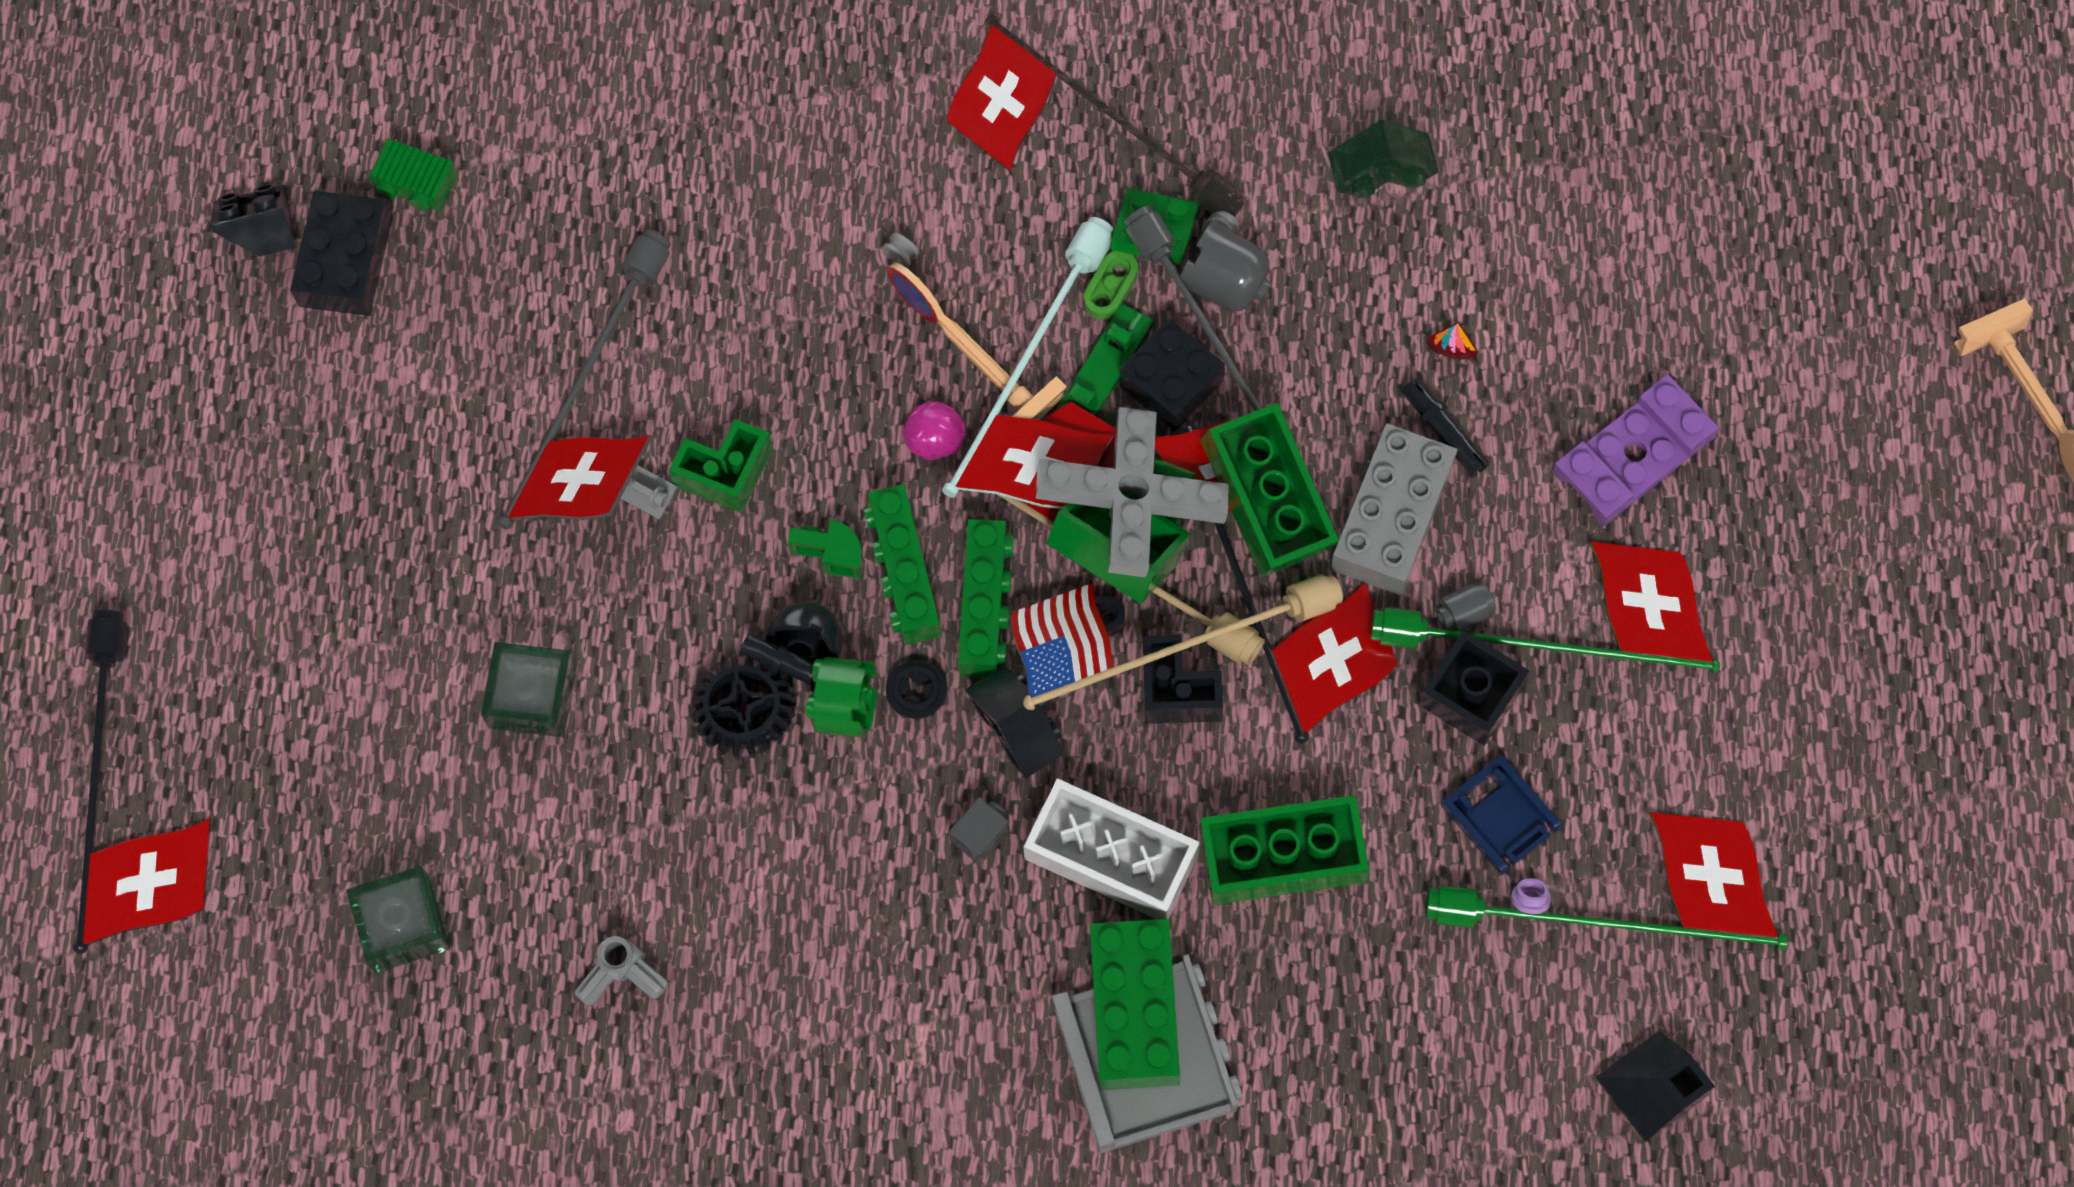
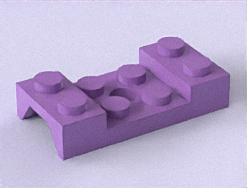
(1662, 424)

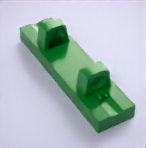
(1101, 370)

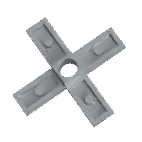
(1132, 473)

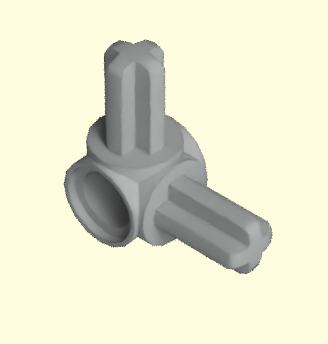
(632, 968)

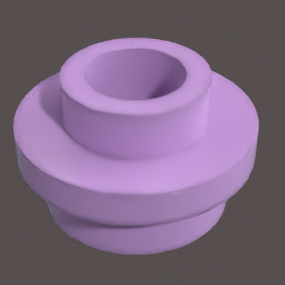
(1531, 896)

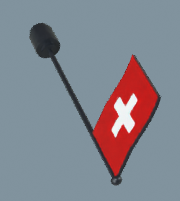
(1324, 658)
(146, 877)

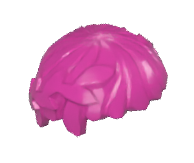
(934, 431)

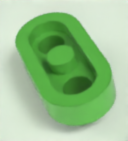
(1108, 286)

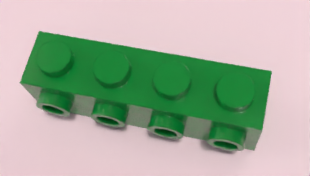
(904, 565)
(983, 598)

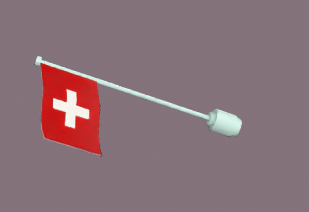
(1009, 448)

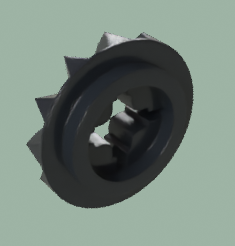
(922, 674)

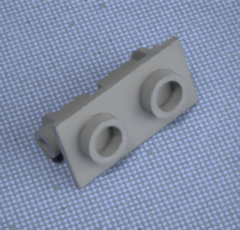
(649, 492)

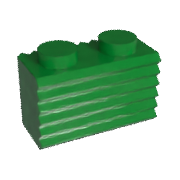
(413, 176)

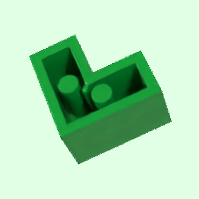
(726, 474)

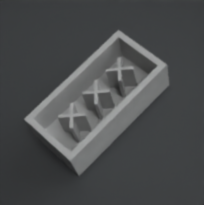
(1394, 509)

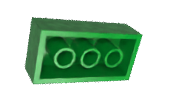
(1269, 490)
(1284, 850)
(1134, 1004)

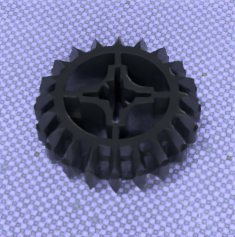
(728, 708)

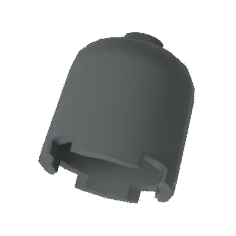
(1227, 270)

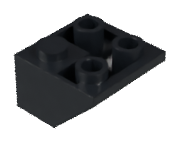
(256, 220)
(1655, 1084)

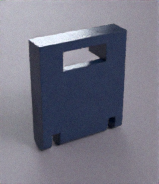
(1505, 821)

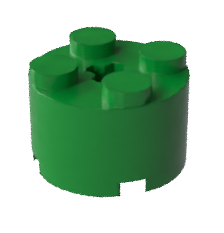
(842, 697)

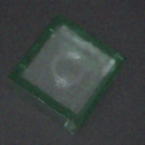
(529, 689)
(398, 919)

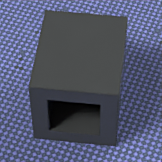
(980, 830)

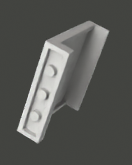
(1143, 1113)

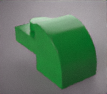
(837, 548)

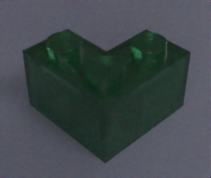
(1381, 156)

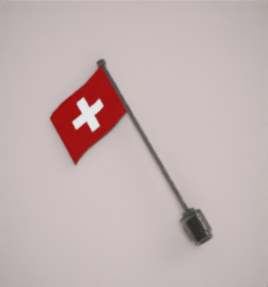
(1009, 93)

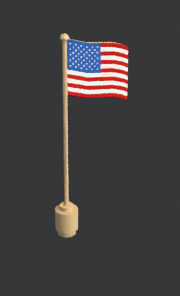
(1069, 646)

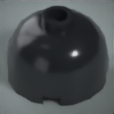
(807, 630)

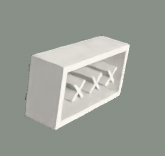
(1111, 850)

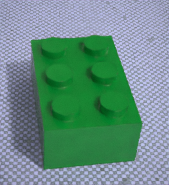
(1084, 537)

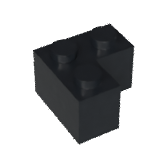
(1176, 694)
(1024, 734)

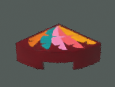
(1452, 343)

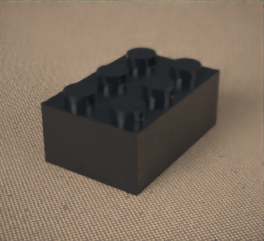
(341, 253)

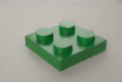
(1176, 213)

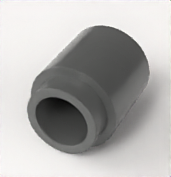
(1465, 607)

